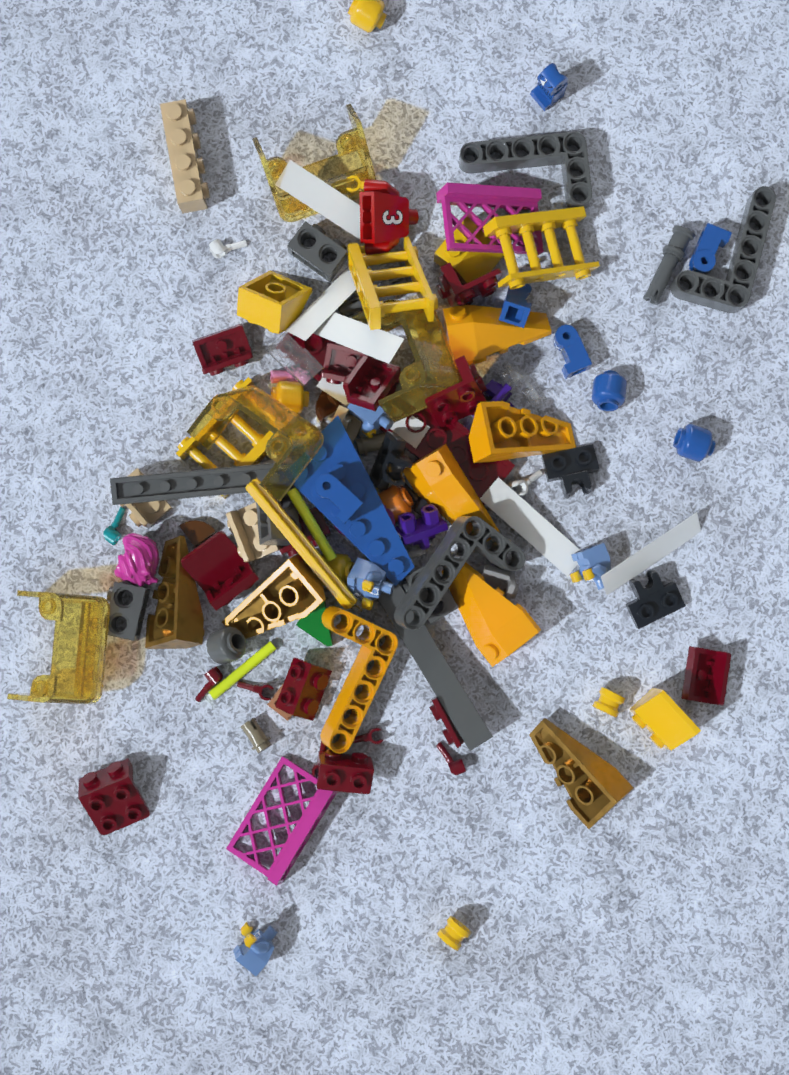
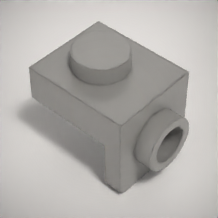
(501, 579)

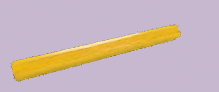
(301, 544)

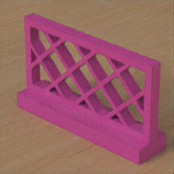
(487, 198)
(297, 838)

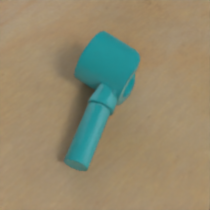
(110, 533)

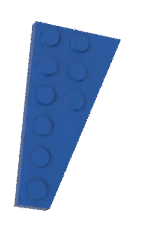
(370, 525)

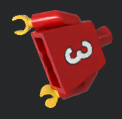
(383, 215)

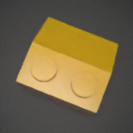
(467, 264)
(272, 301)
(663, 719)

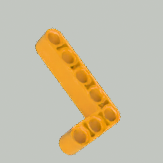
(357, 676)

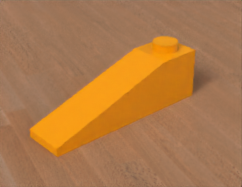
(479, 332)
(512, 433)
(444, 485)
(491, 619)

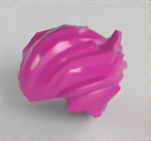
(138, 561)

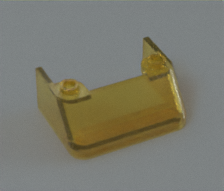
(352, 159)
(433, 364)
(290, 446)
(77, 649)

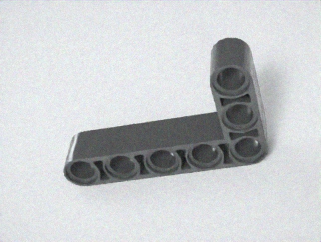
(536, 158)
(740, 261)
(452, 565)

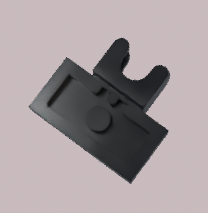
(390, 462)
(571, 467)
(653, 600)

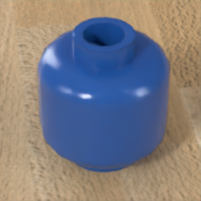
(609, 390)
(694, 442)

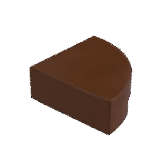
(326, 406)
(197, 531)

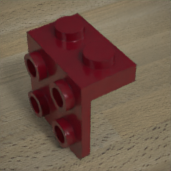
(458, 295)
(460, 399)
(219, 570)
(112, 797)

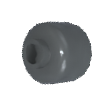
(226, 645)

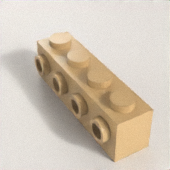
(183, 156)

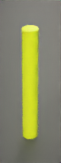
(311, 524)
(242, 670)

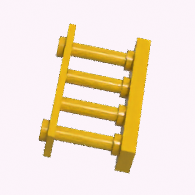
(547, 222)
(370, 294)
(254, 457)

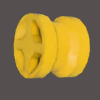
(609, 702)
(454, 933)

